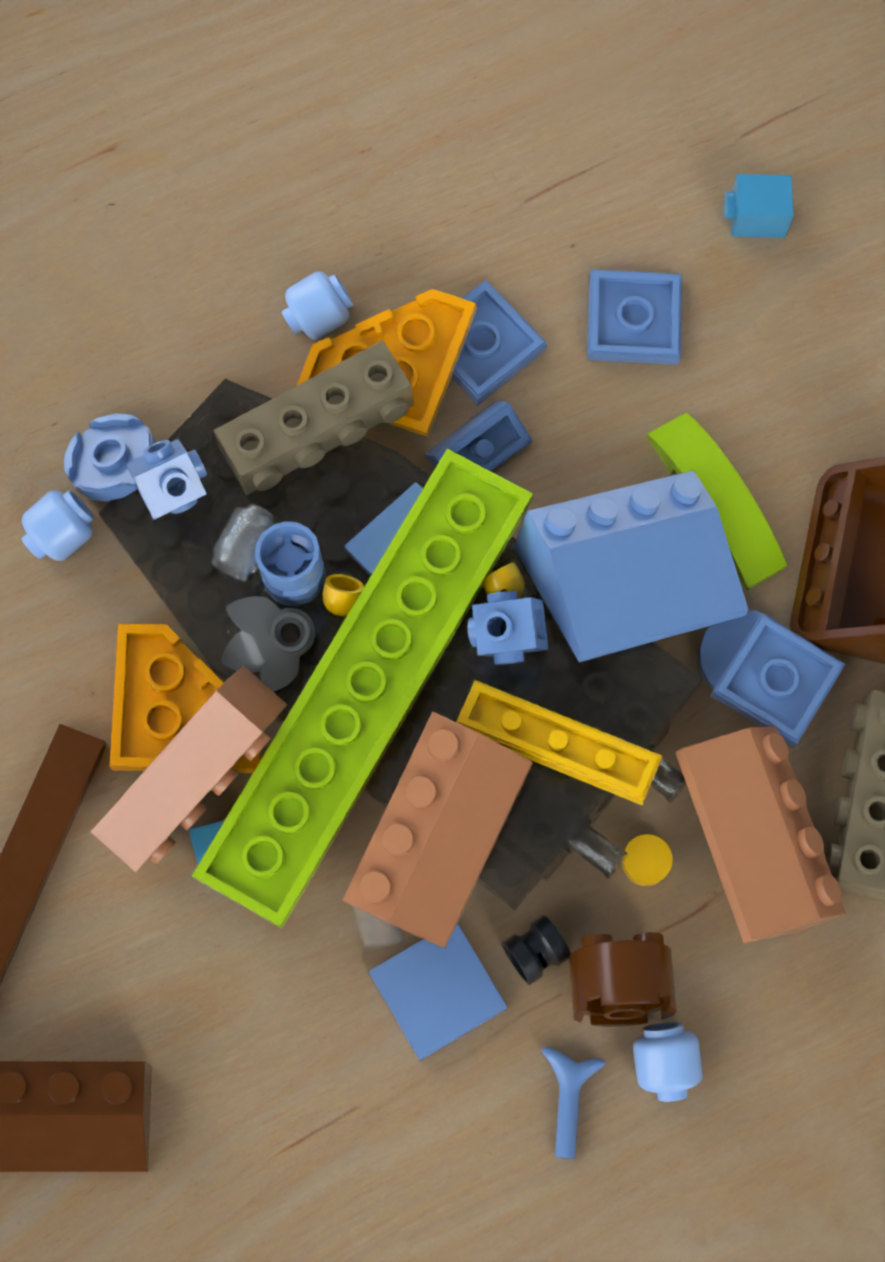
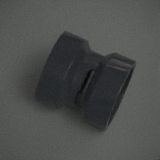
(536, 949)

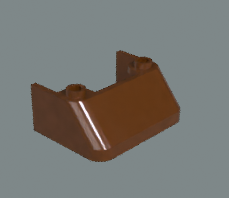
(843, 564)

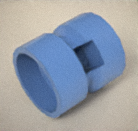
(290, 563)

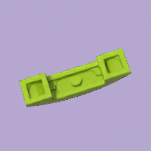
(688, 447)

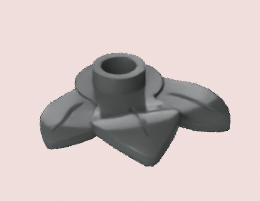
(260, 640)

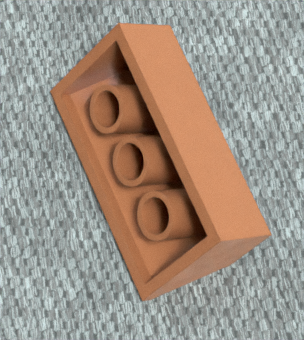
(438, 830)
(760, 833)

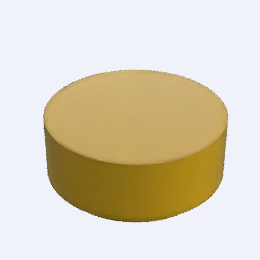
(647, 860)

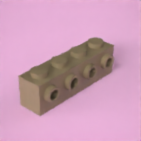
(315, 418)
(860, 850)

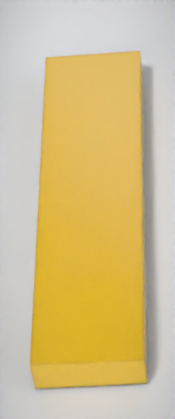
(560, 742)

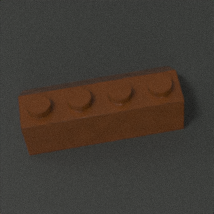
(74, 1116)

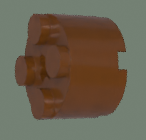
(622, 980)

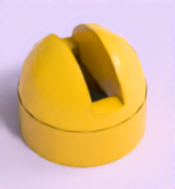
(505, 579)
(341, 593)

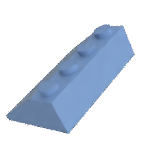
(632, 564)

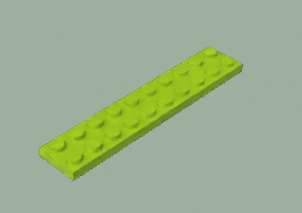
(363, 689)

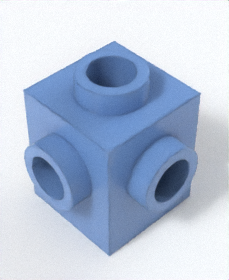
(168, 477)
(523, 624)

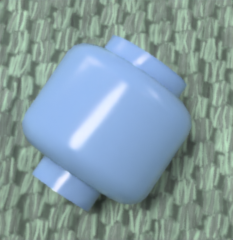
(317, 305)
(57, 525)
(667, 1060)

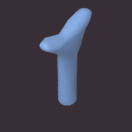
(570, 1079)

